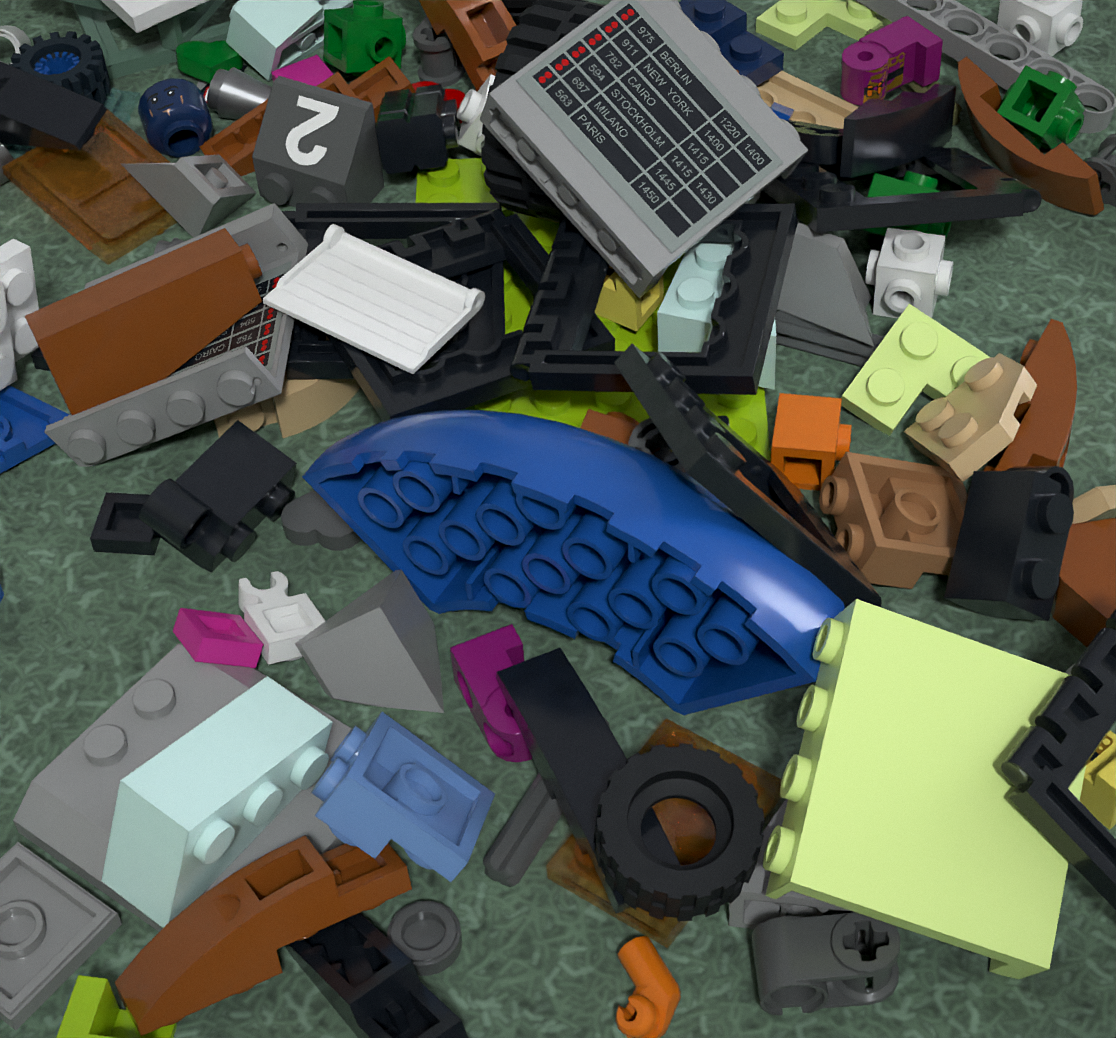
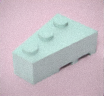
(278, 31)

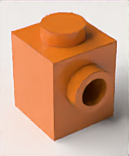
(808, 438)

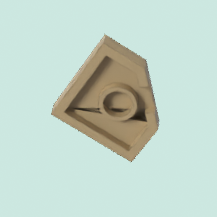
(974, 418)

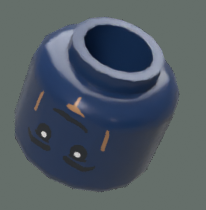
(175, 117)

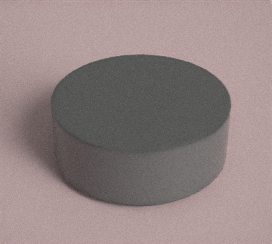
(427, 935)

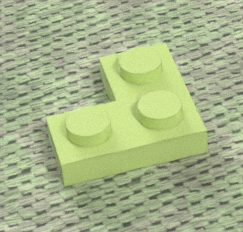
(800, 20)
(910, 360)

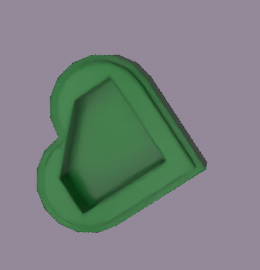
(204, 59)

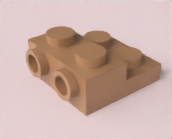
(895, 516)

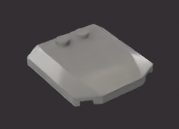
(75, 796)

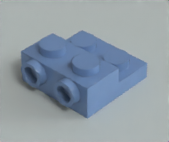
(405, 791)

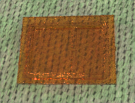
(93, 191)

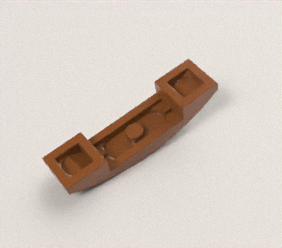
(1057, 175)

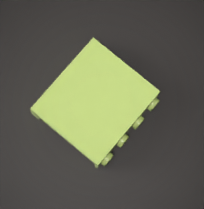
(905, 790)

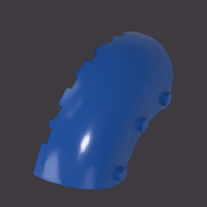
(584, 541)

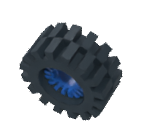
(67, 62)

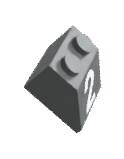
(316, 147)

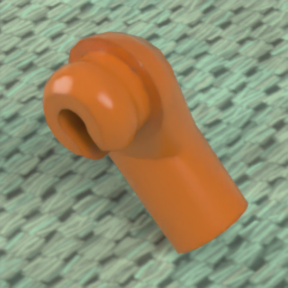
(654, 995)

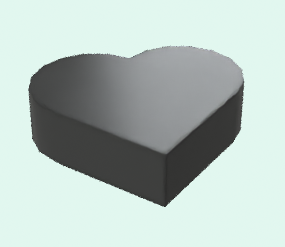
(313, 521)

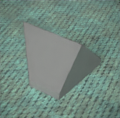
(194, 189)
(825, 285)
(379, 650)

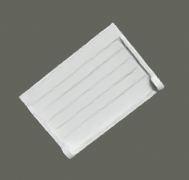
(374, 300)

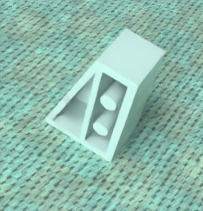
(689, 302)
(210, 797)

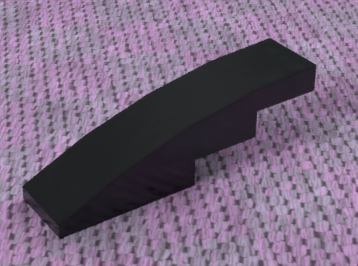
(896, 131)
(572, 750)
(373, 983)

